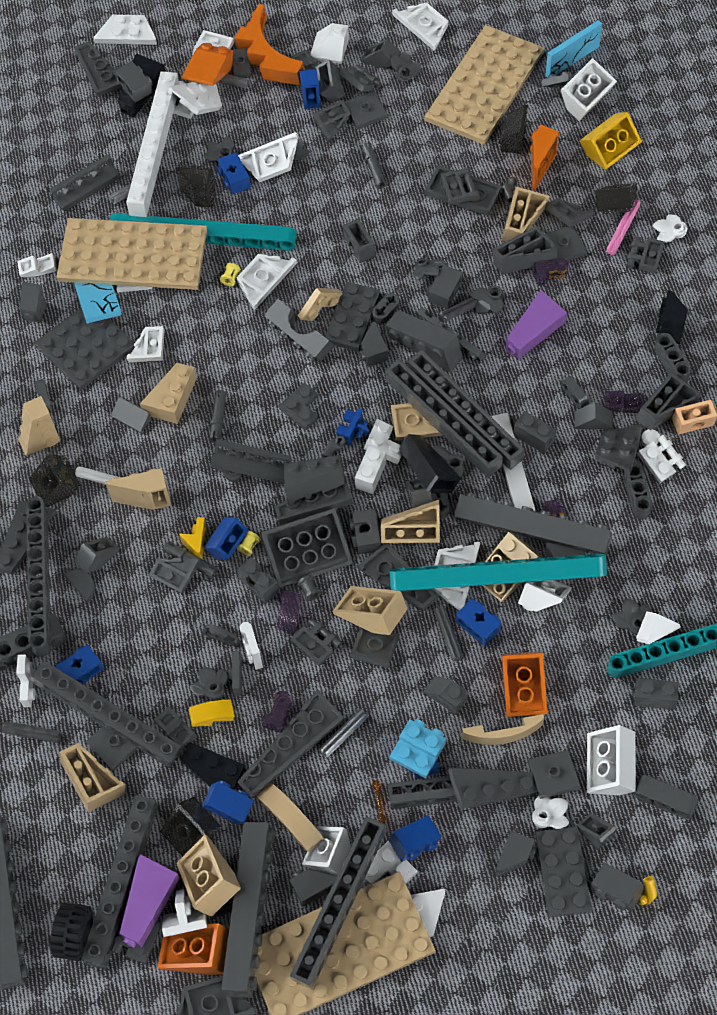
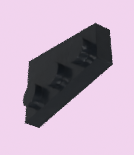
(212, 766)

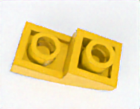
(209, 712)

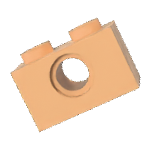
(694, 417)

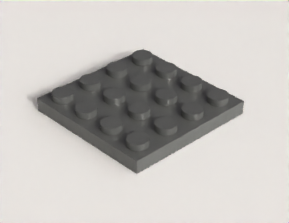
(83, 348)

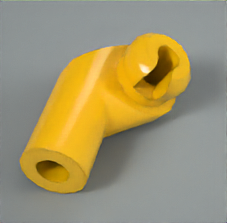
(650, 891)

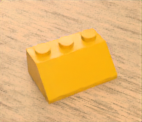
(611, 140)

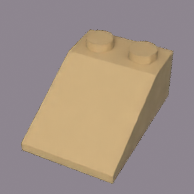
(372, 608)
(207, 877)

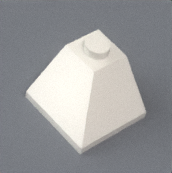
(331, 43)
(543, 594)
(330, 852)

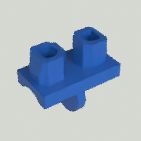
(355, 426)

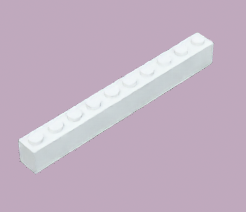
(152, 146)

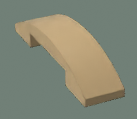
(477, 735)
(290, 816)

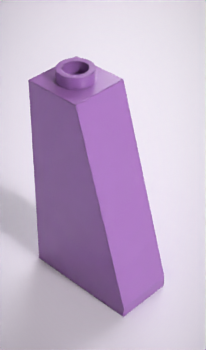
(535, 325)
(147, 898)

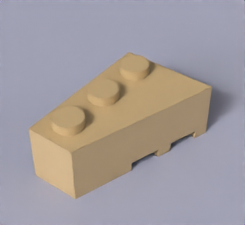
(170, 394)
(37, 427)
(413, 525)
(90, 779)

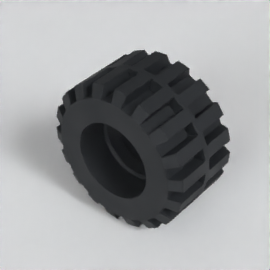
(71, 931)

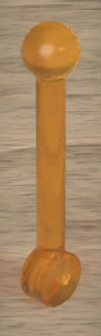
(376, 785)

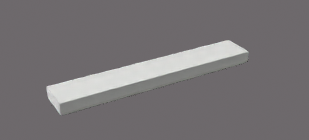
(515, 477)

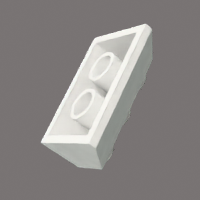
(587, 89)
(611, 761)

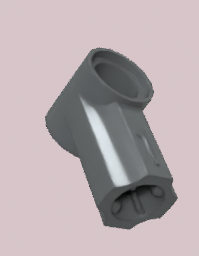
(451, 459)

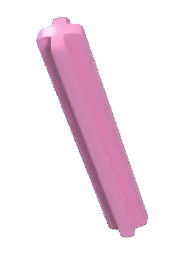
(622, 229)

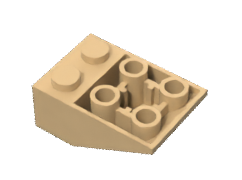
(140, 490)
(509, 549)

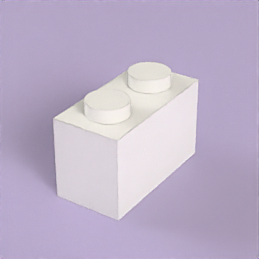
(370, 470)

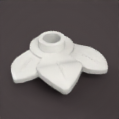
(670, 228)
(552, 810)

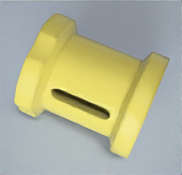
(231, 272)
(248, 543)

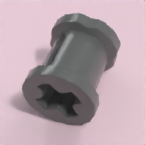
(309, 588)

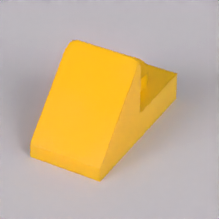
(195, 541)

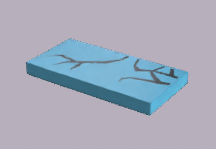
(573, 49)
(97, 301)

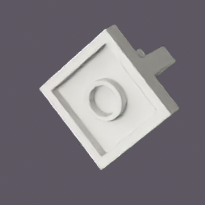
(184, 918)

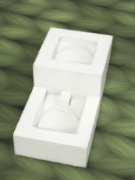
(35, 267)

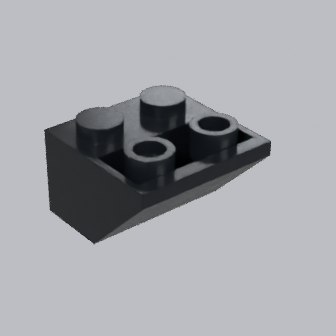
(672, 317)

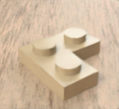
(320, 298)

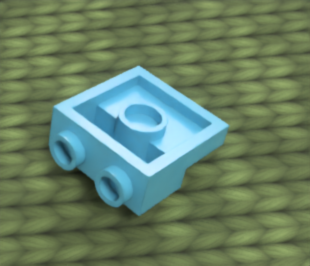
(418, 747)

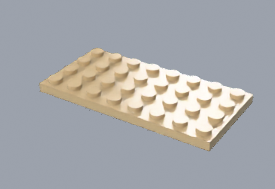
(484, 84)
(132, 253)
(375, 940)

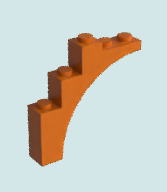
(272, 63)

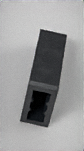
(150, 68)
(429, 465)

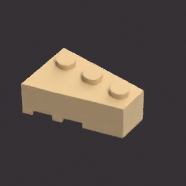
(523, 212)

